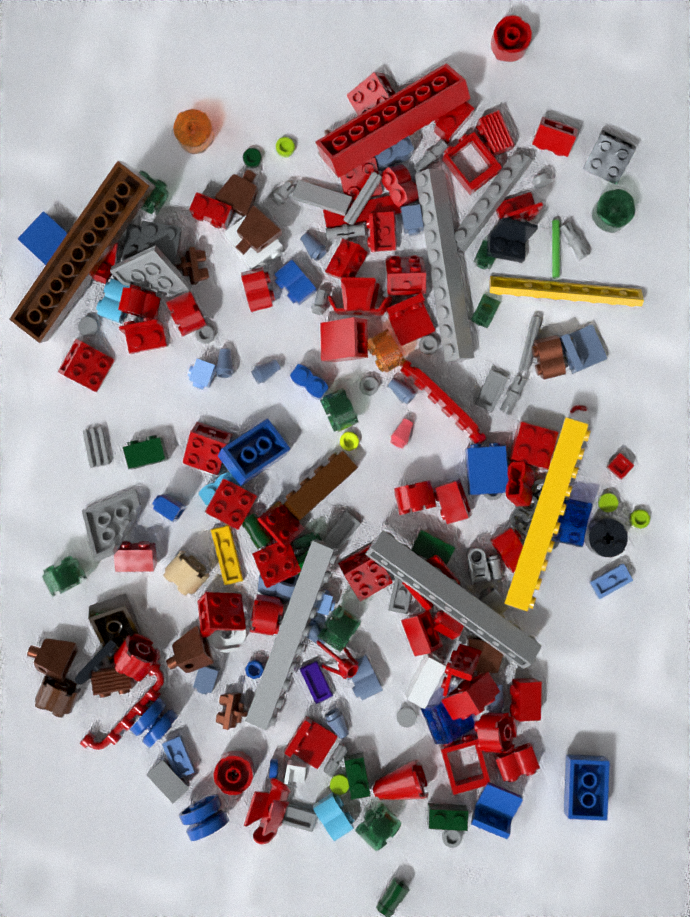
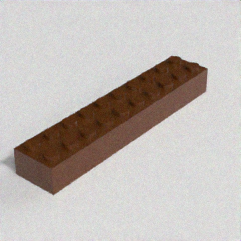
(82, 251)

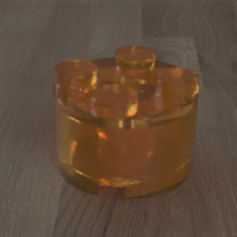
(186, 123)
(386, 351)

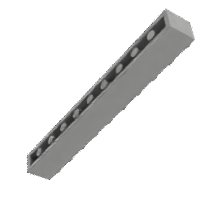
(444, 265)
(453, 599)
(292, 634)

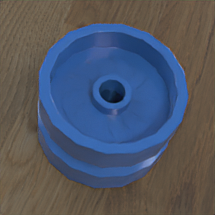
(154, 723)
(204, 817)

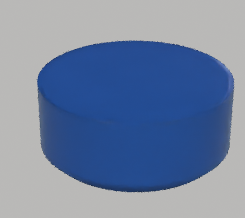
(273, 768)

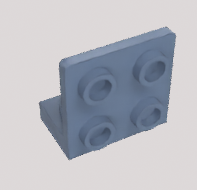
(582, 349)

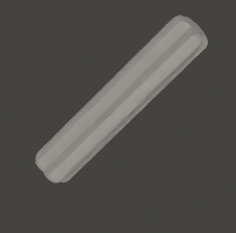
(362, 198)
(531, 336)

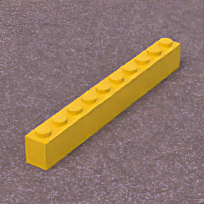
(547, 513)

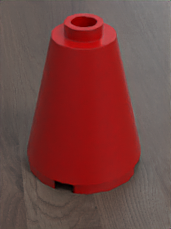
(403, 783)

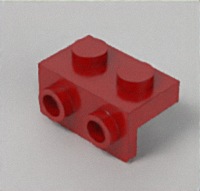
(382, 231)
(346, 260)

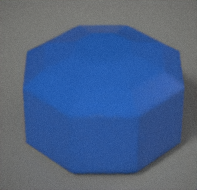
(254, 669)

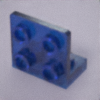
(573, 523)
(442, 726)

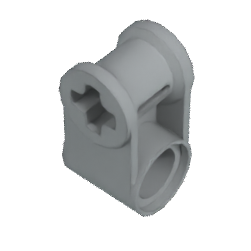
(477, 567)

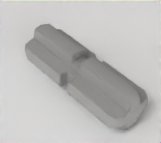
(337, 756)

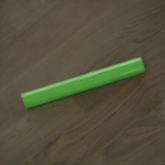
(555, 248)

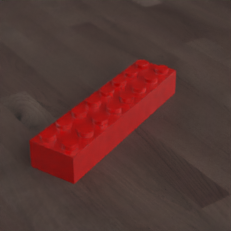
(393, 120)

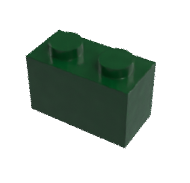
(145, 453)
(430, 546)
(357, 776)
(447, 817)

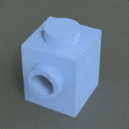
(201, 374)
(326, 604)

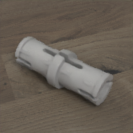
(431, 156)
(345, 232)
(574, 241)
(513, 395)

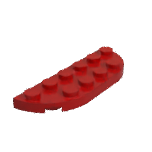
(449, 407)

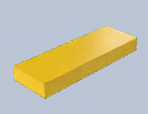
(227, 555)

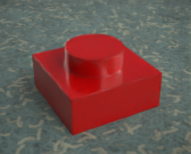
(620, 466)

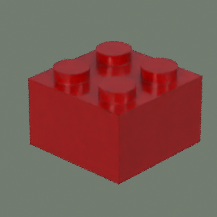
(533, 445)
(471, 696)

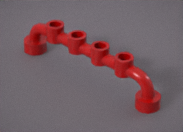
(127, 722)

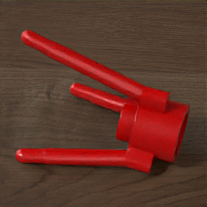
(347, 667)

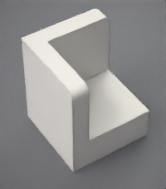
(295, 771)

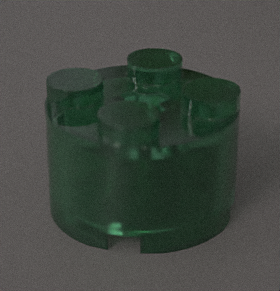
(157, 197)
(602, 210)
(340, 409)
(63, 576)
(339, 628)
(378, 826)

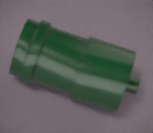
(256, 531)
(393, 897)

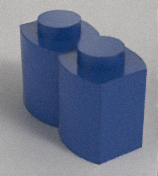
(295, 283)
(304, 379)
(168, 507)

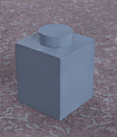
(412, 219)
(206, 679)

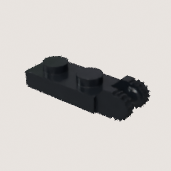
(96, 662)

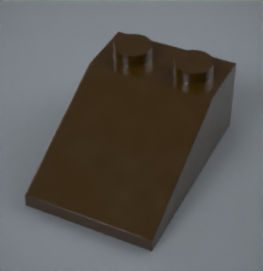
(113, 620)

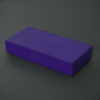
(316, 682)

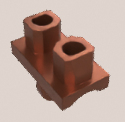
(191, 265)
(234, 710)

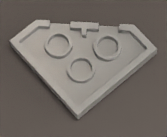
(152, 272)
(110, 522)

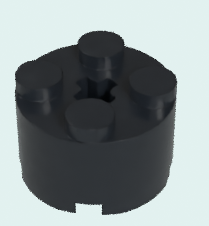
(606, 548)

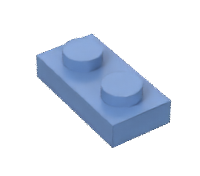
(611, 581)
(178, 756)

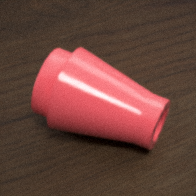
(401, 435)

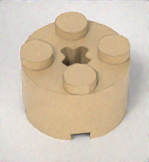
(186, 573)

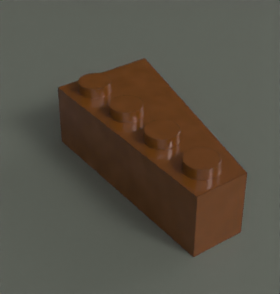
(320, 485)

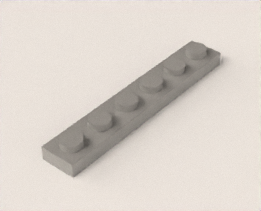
(491, 200)

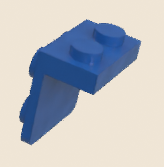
(496, 810)

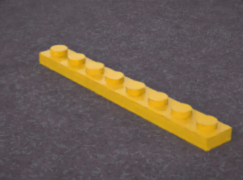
(566, 291)

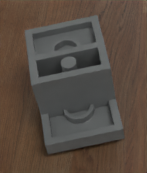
(150, 234)

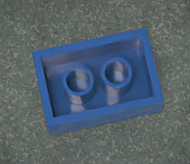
(253, 452)
(586, 787)

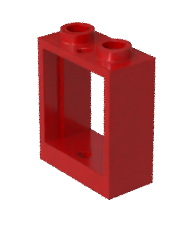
(491, 172)
(471, 782)

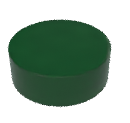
(252, 158)

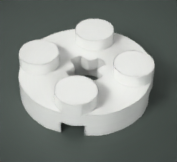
(227, 644)

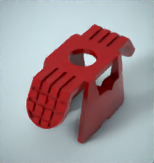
(360, 297)
(271, 817)

